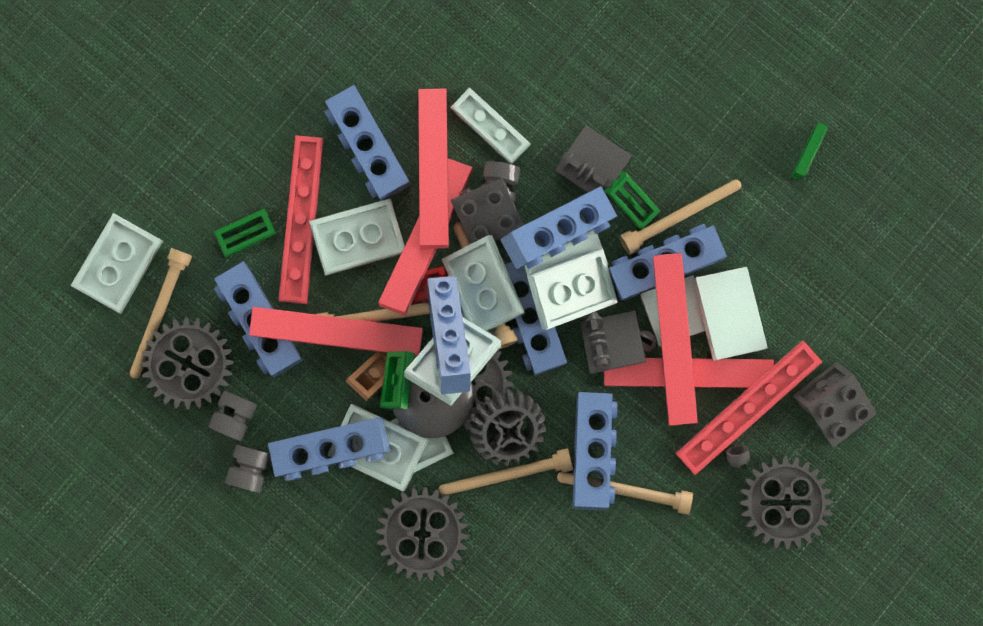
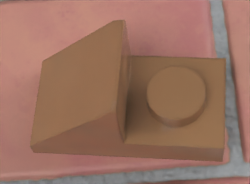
(369, 377)

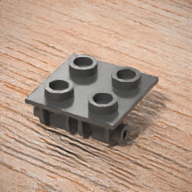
(592, 161)
(487, 211)
(612, 341)

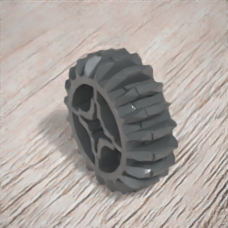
(497, 446)

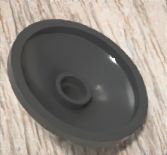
(434, 417)

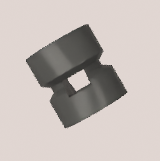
(498, 170)
(232, 426)
(247, 468)

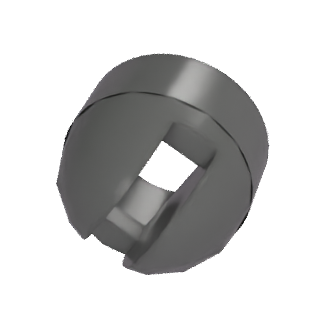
(649, 336)
(738, 455)

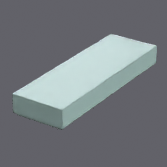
(490, 126)

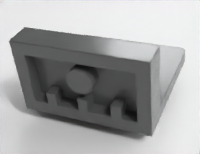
(836, 403)

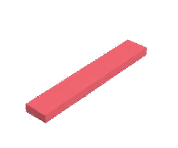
(433, 169)
(301, 210)
(415, 261)
(334, 331)
(675, 339)
(706, 373)
(748, 407)

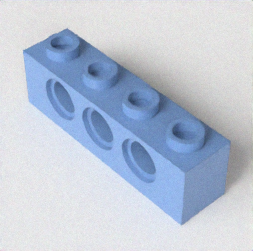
(350, 103)
(592, 206)
(703, 238)
(228, 286)
(448, 335)
(553, 354)
(587, 406)
(285, 451)

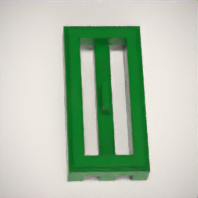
(809, 151)
(617, 186)
(248, 243)
(395, 386)

